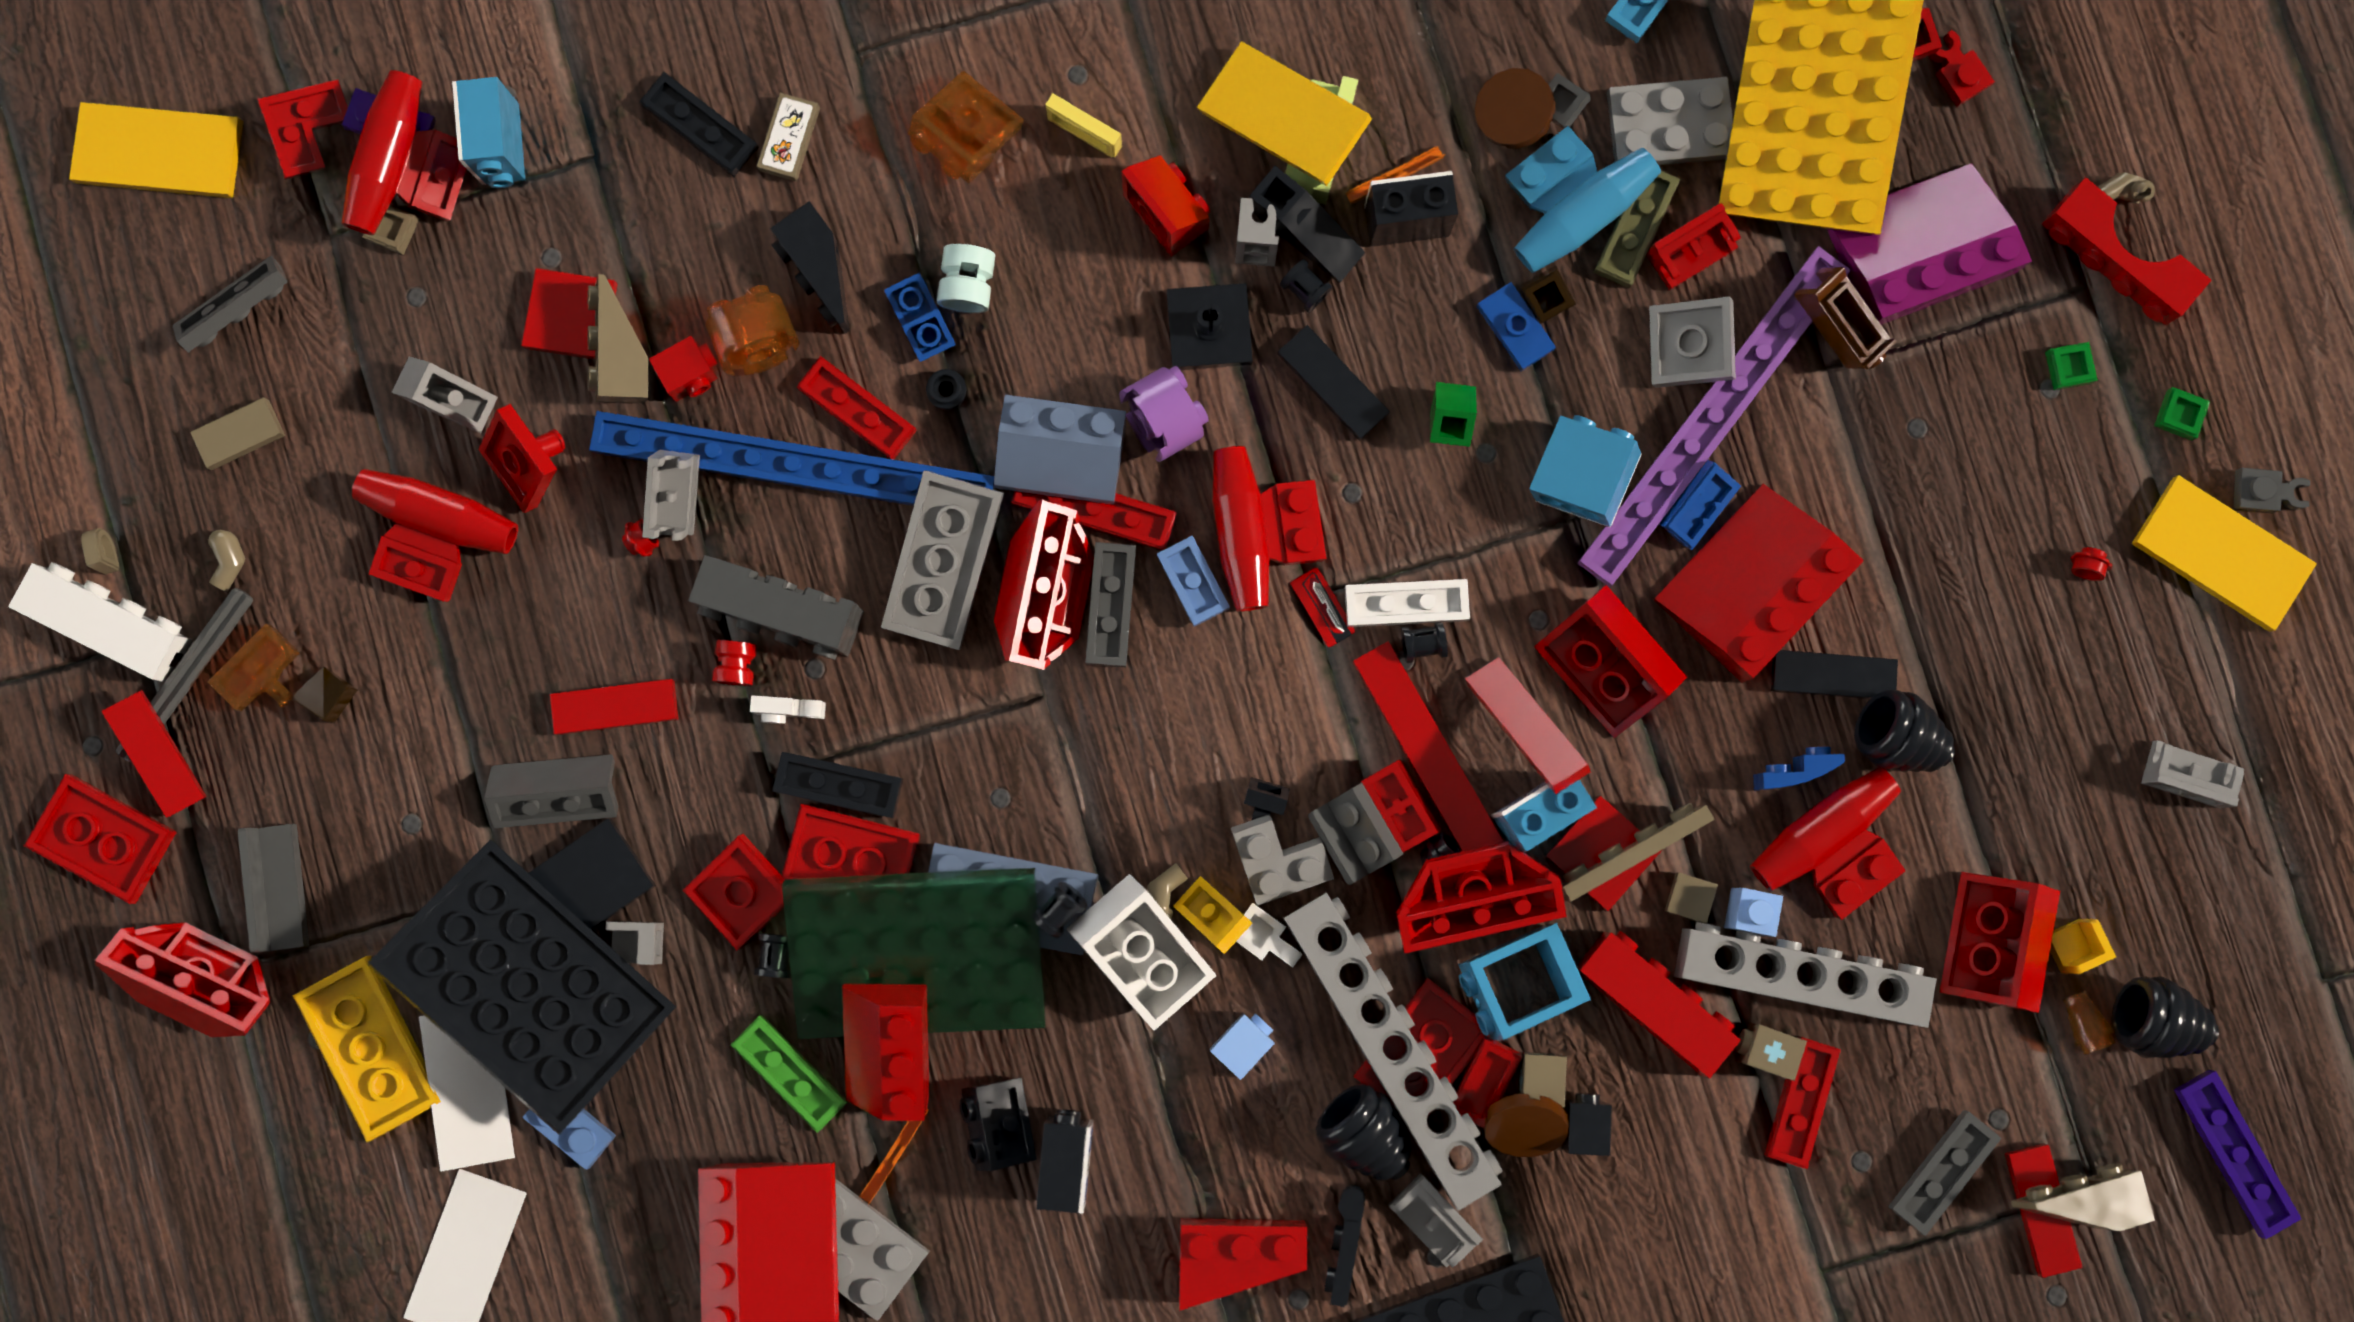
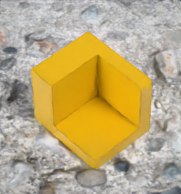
(2080, 946)

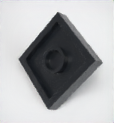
(1209, 326)

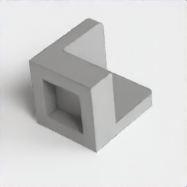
(638, 941)

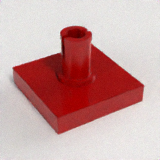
(520, 458)

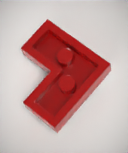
(291, 123)

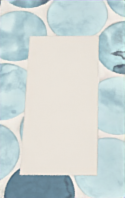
(473, 1108)
(465, 1250)

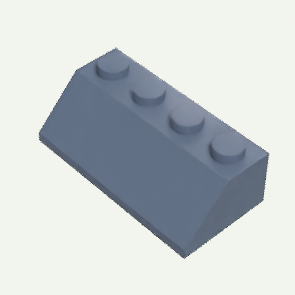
(952, 859)

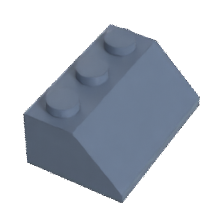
(1059, 449)

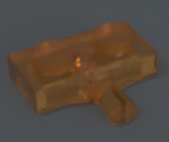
(256, 670)

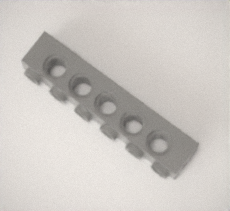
(1908, 1005)

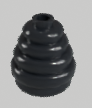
(1903, 733)
(2161, 1019)
(1365, 1133)

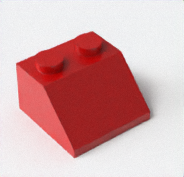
(1165, 203)

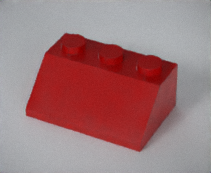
(1610, 662)
(2000, 941)
(887, 1049)

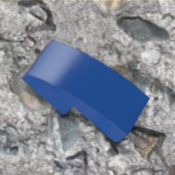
(919, 317)
(1805, 767)

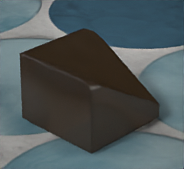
(1548, 294)
(325, 695)

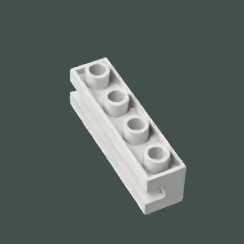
(100, 622)

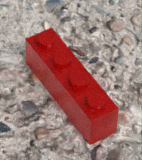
(1657, 1003)

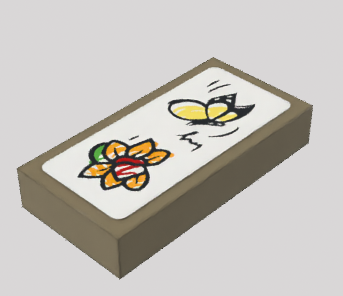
(788, 137)

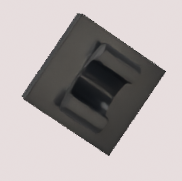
(1266, 798)

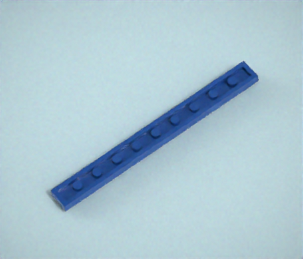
(770, 459)

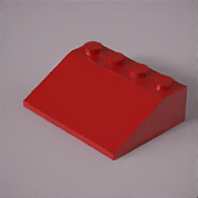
(1757, 582)
(768, 1242)

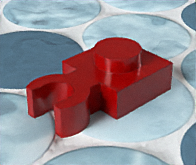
(1961, 74)

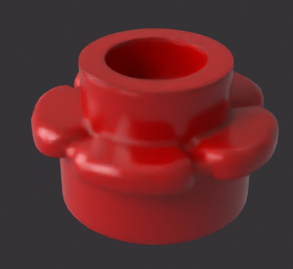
(635, 542)
(2090, 564)

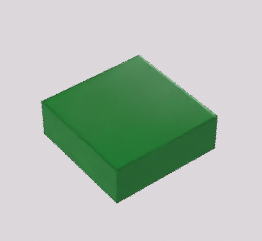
(2071, 366)
(2182, 413)

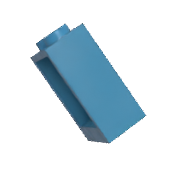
(1559, 967)

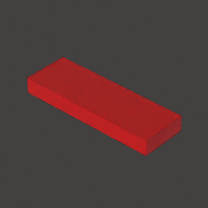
(856, 408)
(614, 707)
(154, 753)
(1803, 1105)
(2049, 1238)

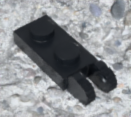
(1346, 1242)

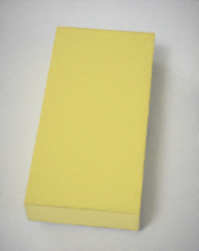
(1083, 126)

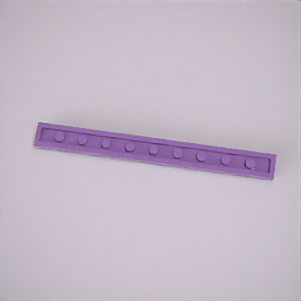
(1705, 427)

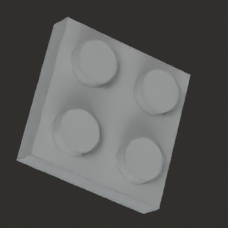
(1692, 342)

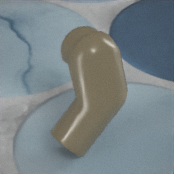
(2129, 188)
(229, 556)
(1164, 884)

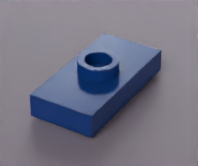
(1516, 326)
(1700, 504)

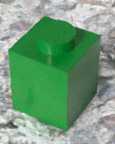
(1453, 414)

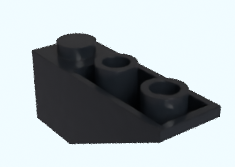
(1306, 224)
(816, 254)

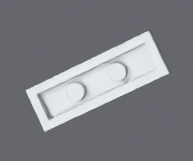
(1407, 603)

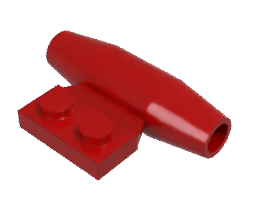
(400, 160)
(1261, 527)
(429, 528)
(1836, 846)

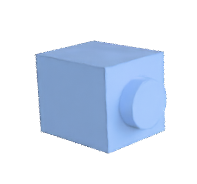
(1753, 911)
(1243, 1044)

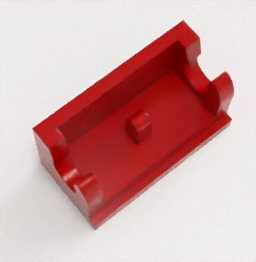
(1694, 246)
(1401, 805)

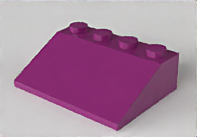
(1932, 245)

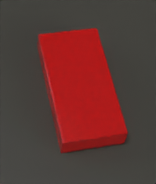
(1486, 1079)

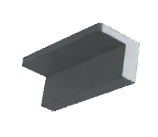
(551, 791)
(273, 888)

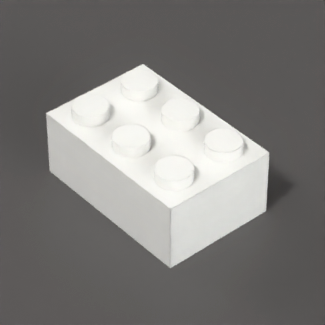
(1141, 951)

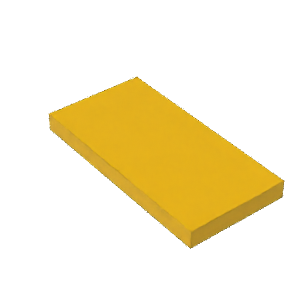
(1284, 113)
(156, 150)
(2224, 553)
(367, 1048)

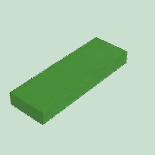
(789, 1073)

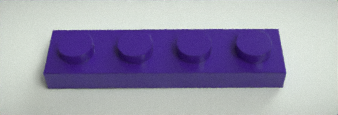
(2237, 1154)

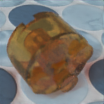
(751, 331)

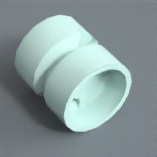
(966, 292)

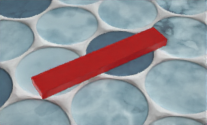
(1426, 748)

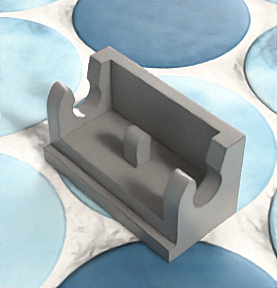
(1255, 239)
(670, 494)
(2193, 776)
(1435, 1221)

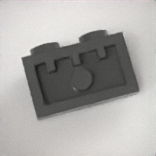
(1355, 834)

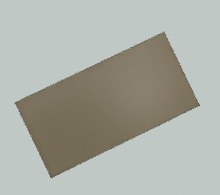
(237, 433)

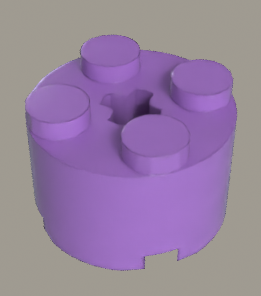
(1164, 412)

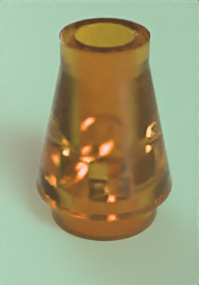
(2088, 1024)

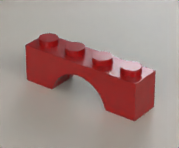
(2087, 226)

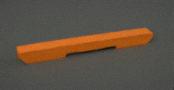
(1407, 169)
(890, 1160)

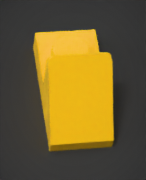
(1212, 914)

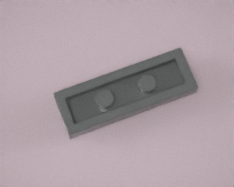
(230, 304)
(1110, 604)
(1944, 1172)

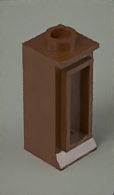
(1833, 326)

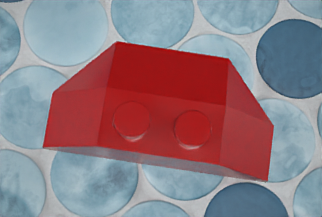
(1043, 586)
(1477, 896)
(188, 977)

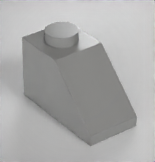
(444, 394)

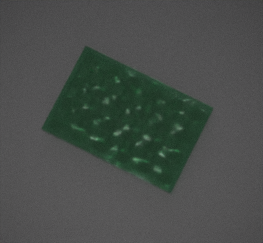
(952, 931)

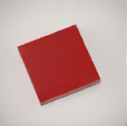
(560, 313)
(1588, 839)
(738, 892)

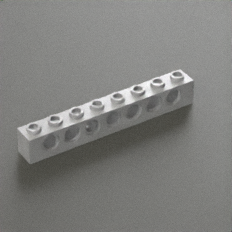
(1461, 1185)

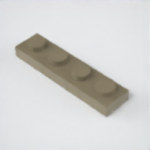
(1649, 841)

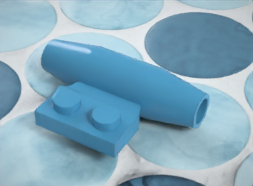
(1574, 196)

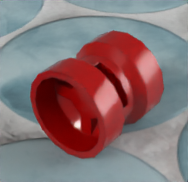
(734, 660)

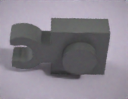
(2264, 492)

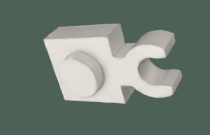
(776, 709)

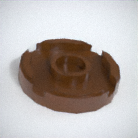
(1515, 108)
(1526, 1125)

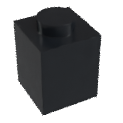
(1588, 1125)

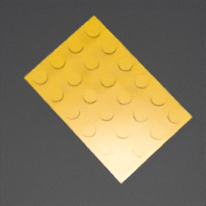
(1820, 111)

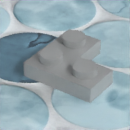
(1276, 871)

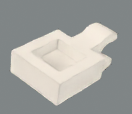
(1265, 937)

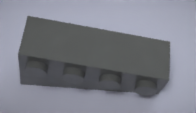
(777, 607)

